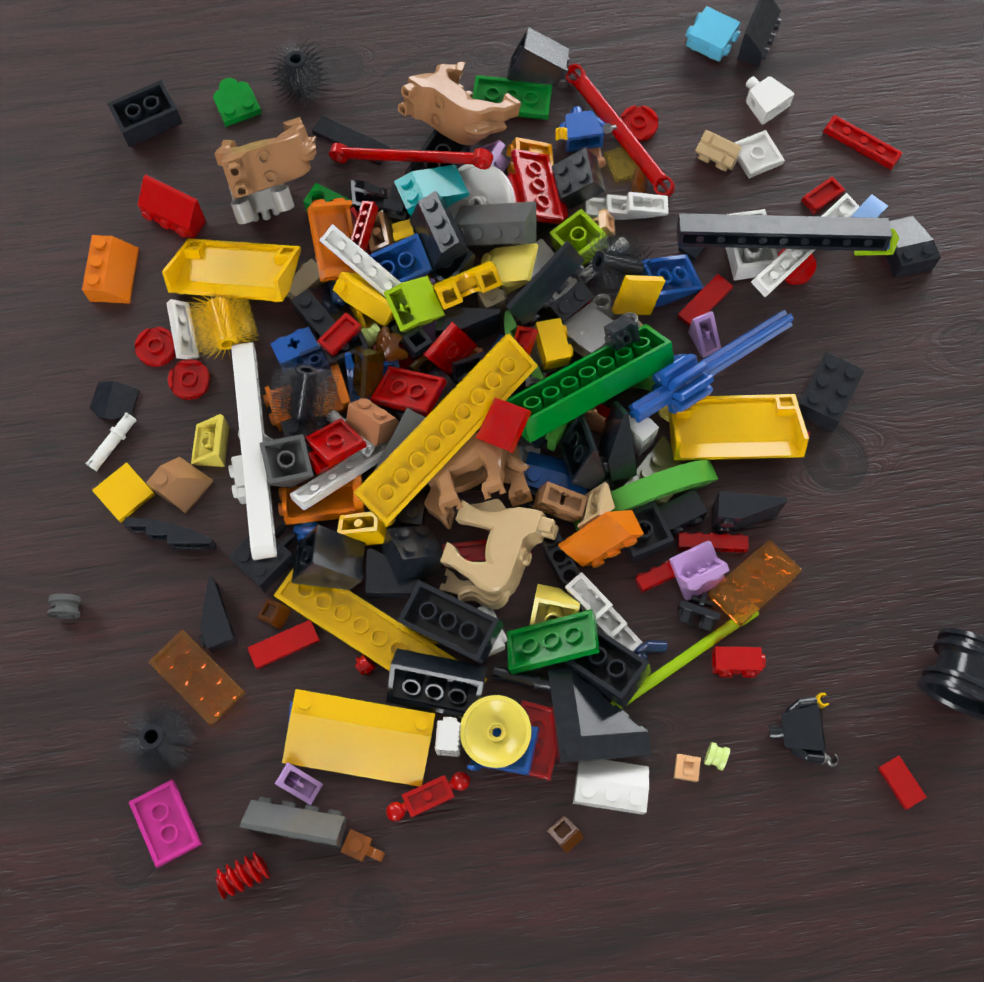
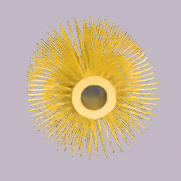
(221, 322)

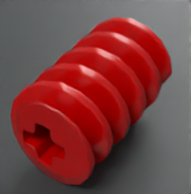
(241, 875)

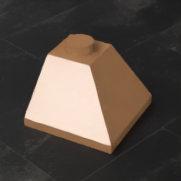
(179, 483)

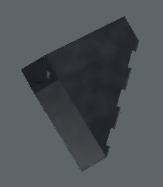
(589, 725)

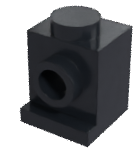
(621, 332)

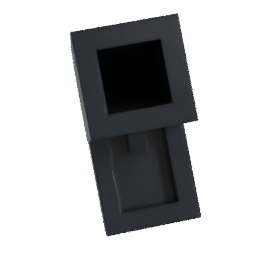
(395, 205)
(415, 342)

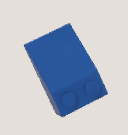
(404, 259)
(679, 277)

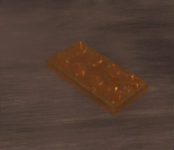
(754, 582)
(197, 677)

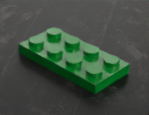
(533, 96)
(552, 642)

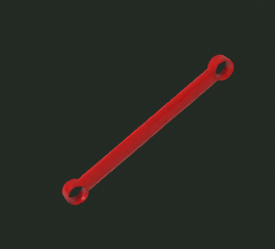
(622, 133)
(480, 158)

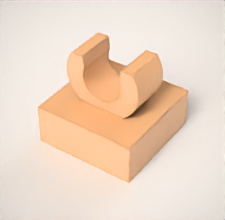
(605, 221)
(687, 768)

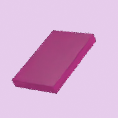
(165, 823)

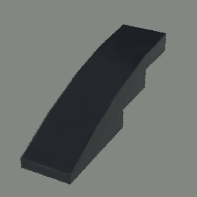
(175, 535)

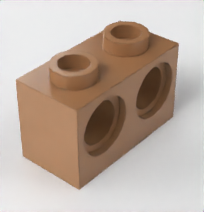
(560, 502)

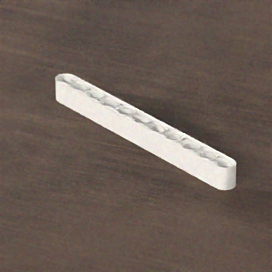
(251, 434)

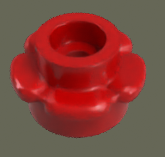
(364, 665)

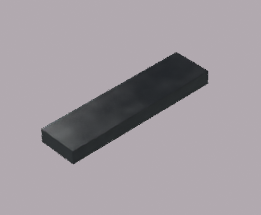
(338, 133)

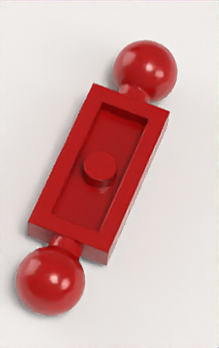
(428, 796)

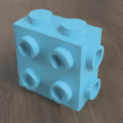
(713, 34)

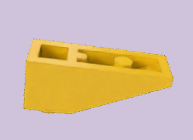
(363, 296)

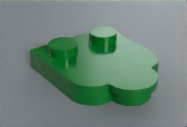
(235, 101)

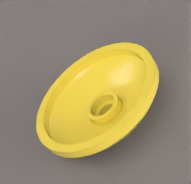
(485, 717)

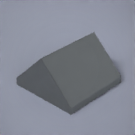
(286, 461)

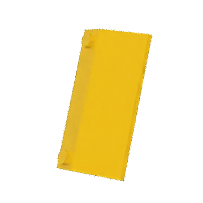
(253, 268)
(739, 428)
(358, 738)

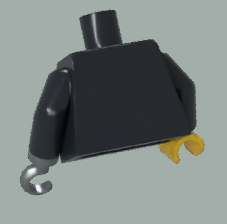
(804, 730)

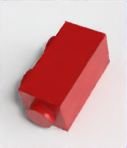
(738, 660)

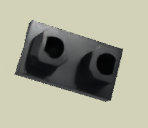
(708, 616)

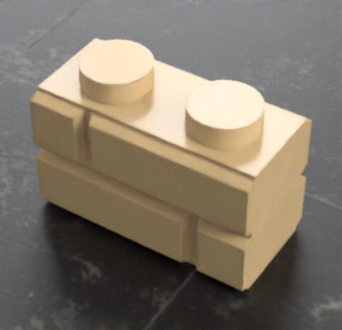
(718, 150)

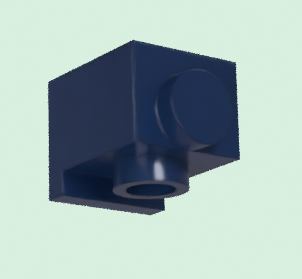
(316, 355)

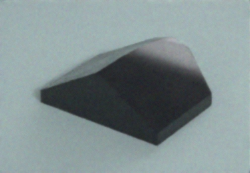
(367, 191)
(113, 400)

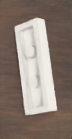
(184, 342)

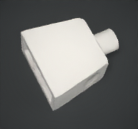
(767, 98)

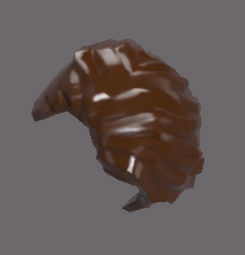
(389, 344)

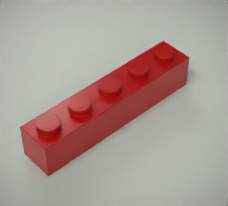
(364, 224)
(721, 543)
(654, 577)

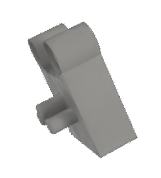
(275, 198)
(587, 326)

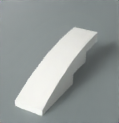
(629, 207)
(606, 617)

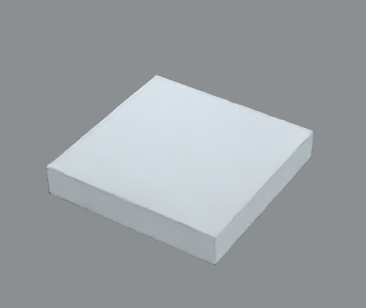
(759, 154)

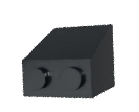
(538, 60)
(328, 560)

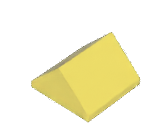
(211, 442)

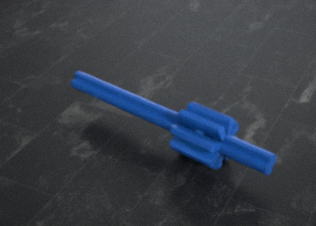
(688, 381)

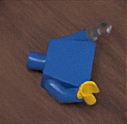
(582, 130)

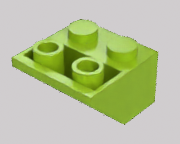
(414, 304)

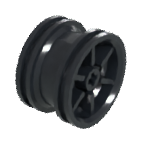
(957, 673)

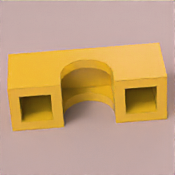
(477, 279)

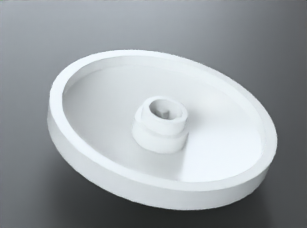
(484, 186)

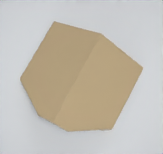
(597, 503)

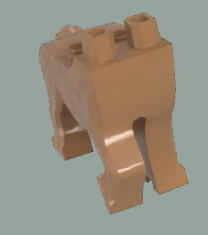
(450, 108)
(268, 160)
(470, 467)

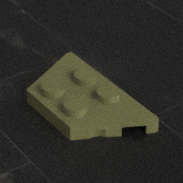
(657, 460)

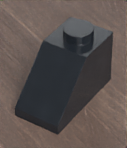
(415, 511)

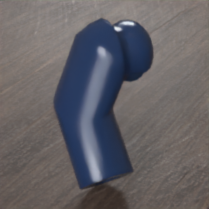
(336, 299)
(651, 646)

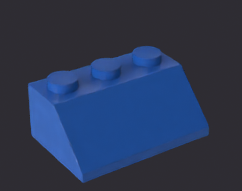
(549, 469)

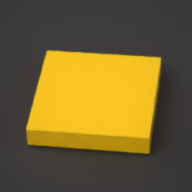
(638, 294)
(123, 492)

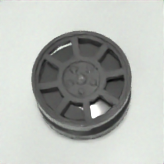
(64, 606)

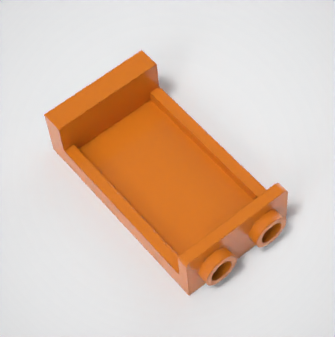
(321, 217)
(341, 403)
(338, 503)

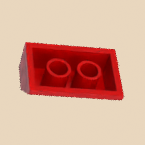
(170, 208)

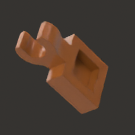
(359, 846)

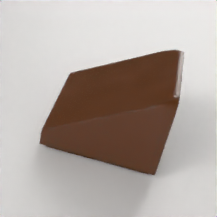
(639, 182)
(274, 613)
(565, 834)

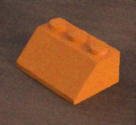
(110, 270)
(602, 538)

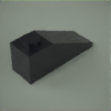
(215, 622)

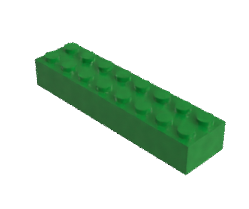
(591, 382)

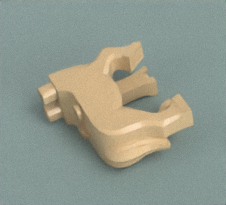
(507, 551)

